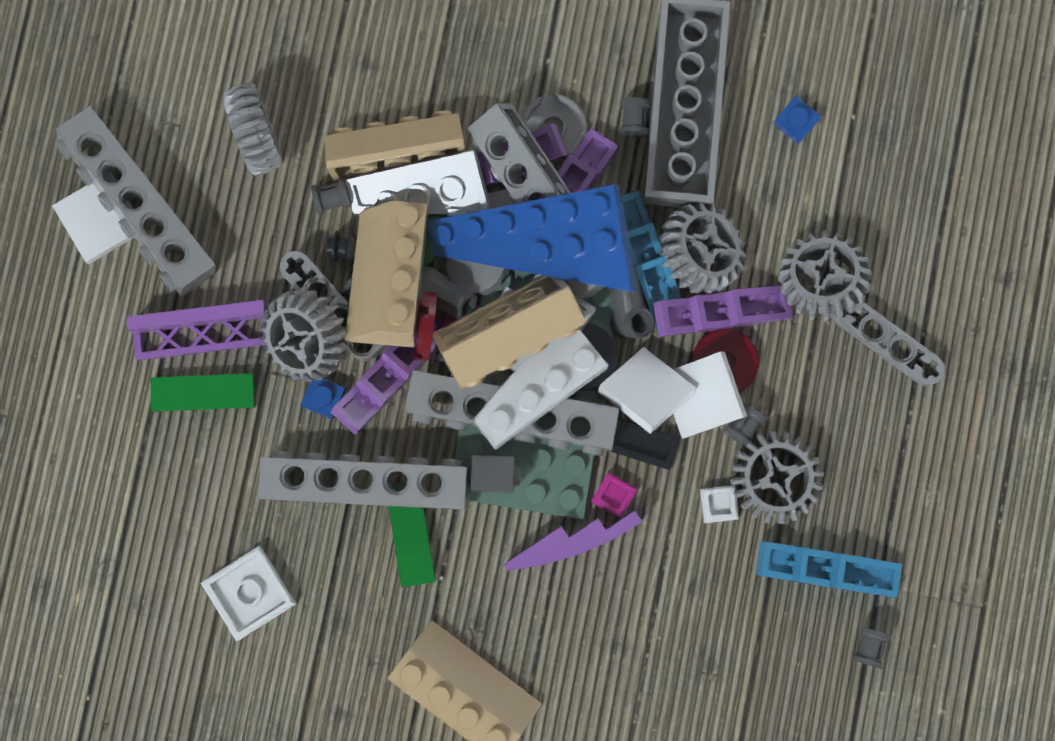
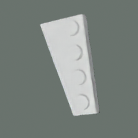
(446, 183)
(539, 386)

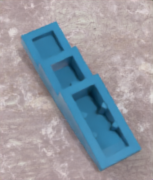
(644, 247)
(828, 569)

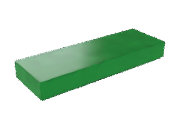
(202, 392)
(411, 543)

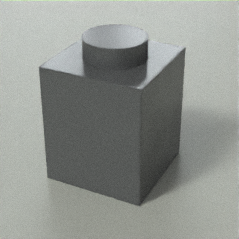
(494, 474)

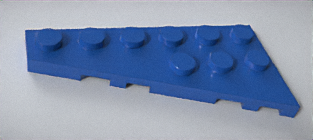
(558, 237)

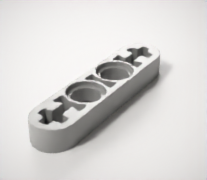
(883, 344)

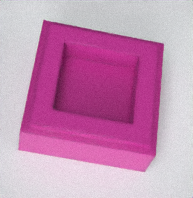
(614, 495)

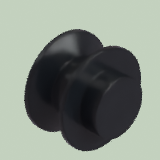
(342, 247)

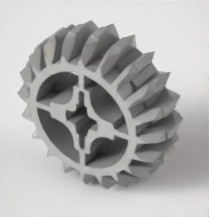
(252, 128)
(694, 254)
(800, 265)
(302, 314)
(783, 491)

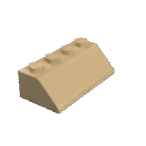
(393, 145)
(387, 274)
(508, 329)
(463, 688)

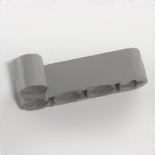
(333, 298)

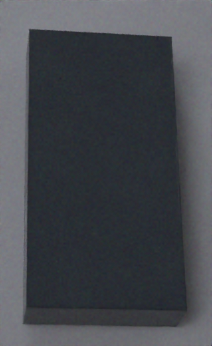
(638, 444)

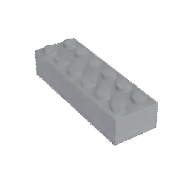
(686, 102)

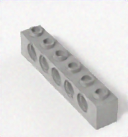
(88, 130)
(523, 150)
(427, 386)
(277, 485)

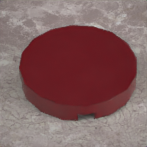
(425, 325)
(739, 350)

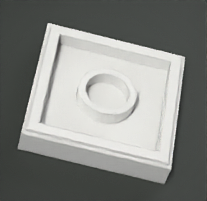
(89, 224)
(646, 390)
(715, 397)
(248, 593)

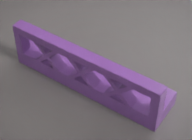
(194, 318)

